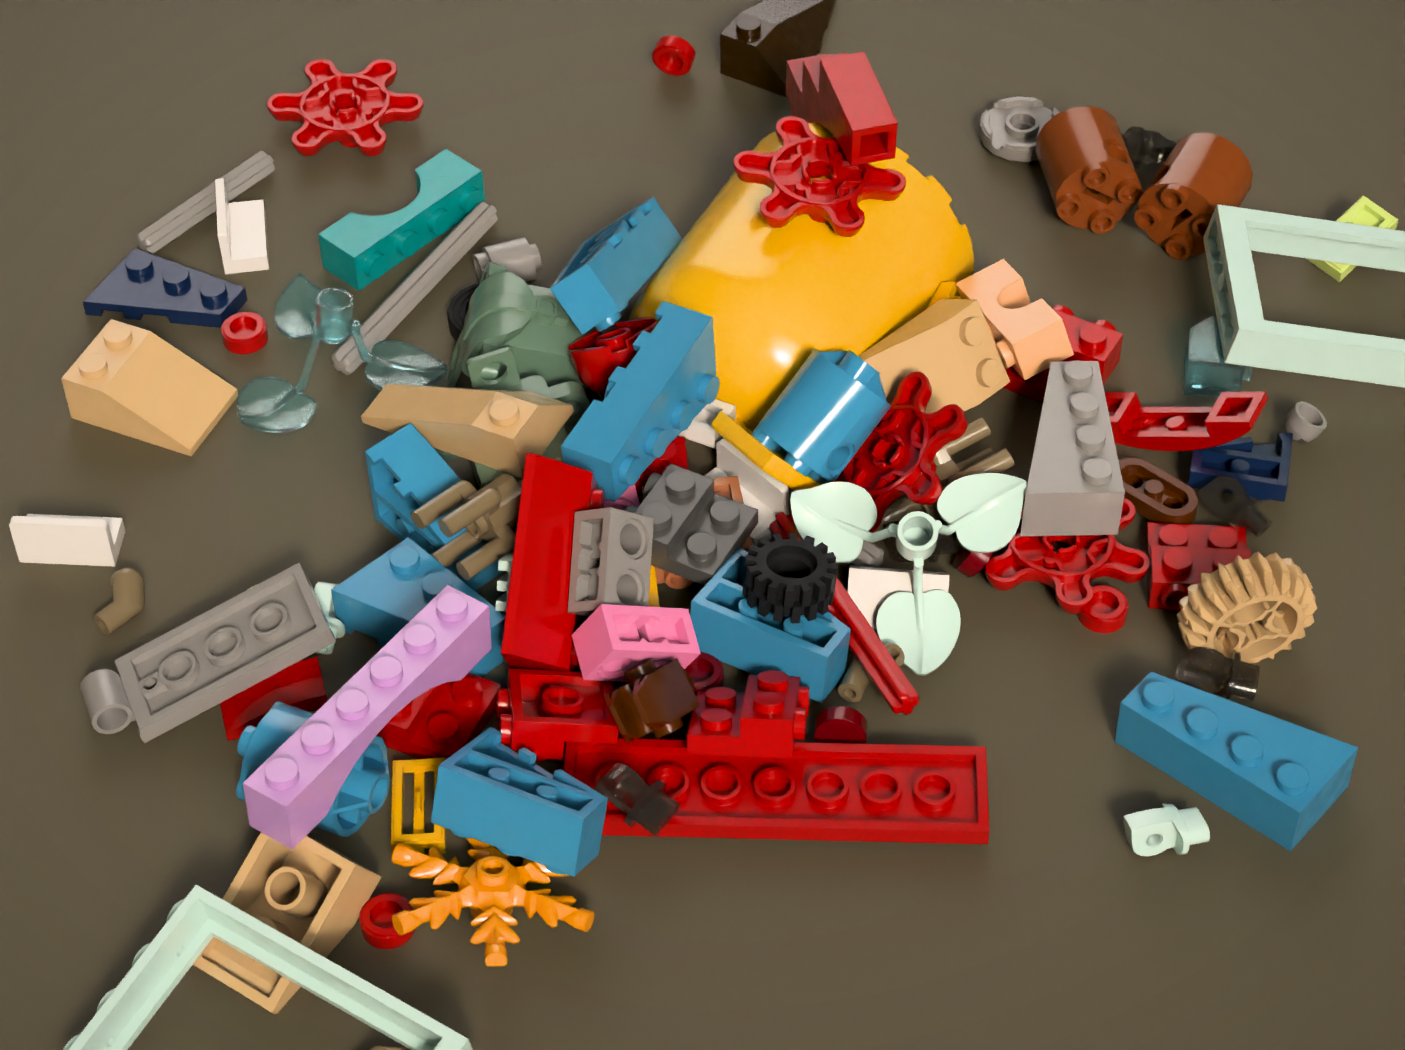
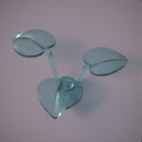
(327, 315)

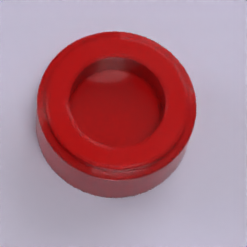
(673, 55)
(244, 333)
(1106, 611)
(377, 921)

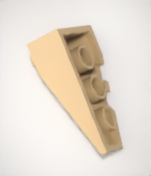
(473, 423)

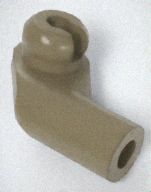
(127, 601)
(856, 679)

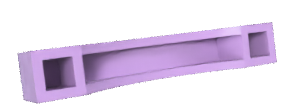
(307, 771)

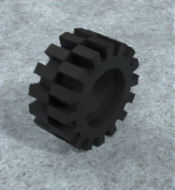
(781, 558)

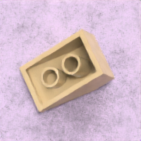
(950, 347)
(145, 389)
(300, 892)

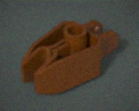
(652, 700)

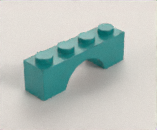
(368, 246)

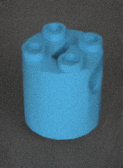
(824, 414)
(360, 793)

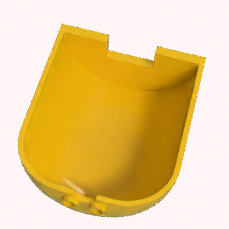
(803, 284)

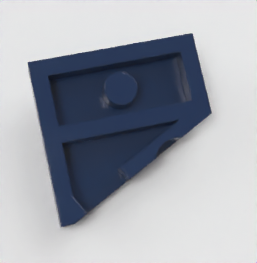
(1259, 467)

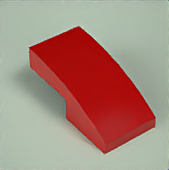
(296, 685)

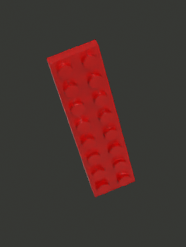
(817, 795)

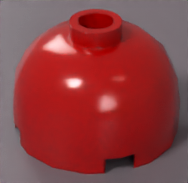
(599, 354)

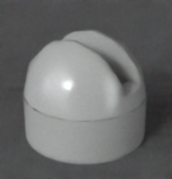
(1304, 422)

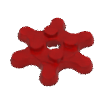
(361, 105)
(825, 200)
(917, 441)
(1072, 567)

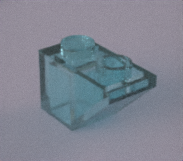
(1204, 363)

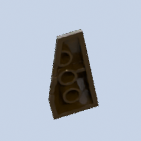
(770, 34)

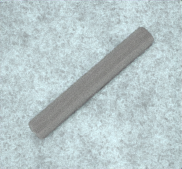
(203, 203)

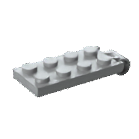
(209, 658)

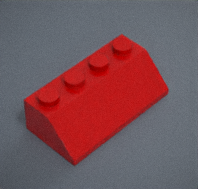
(537, 614)

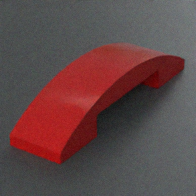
(1182, 426)

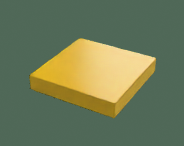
(761, 455)

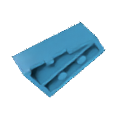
(405, 476)
(395, 589)
(757, 644)
(518, 806)

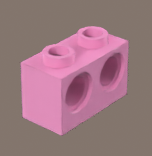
(627, 636)

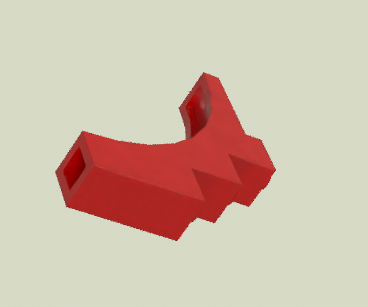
(847, 101)

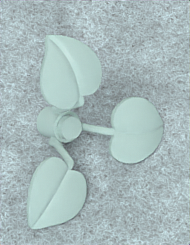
(977, 507)

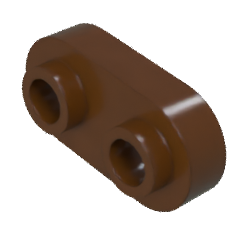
(1157, 493)

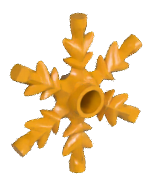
(489, 890)

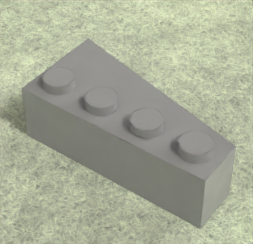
(1075, 463)

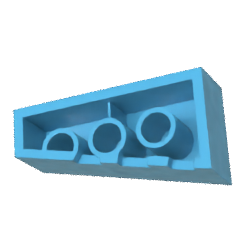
(615, 266)
(647, 401)
(1236, 756)

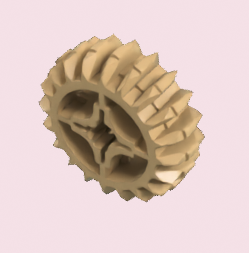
(1248, 608)

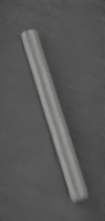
(416, 285)

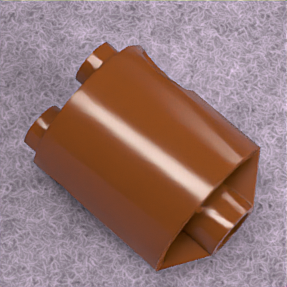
(1088, 168)
(1187, 188)

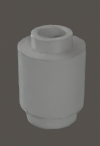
(515, 254)

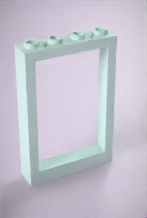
(1293, 347)
(186, 934)

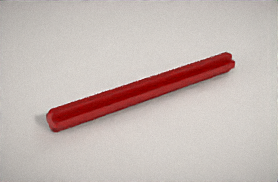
(863, 640)

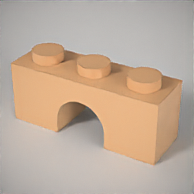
(1024, 332)

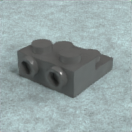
(692, 524)

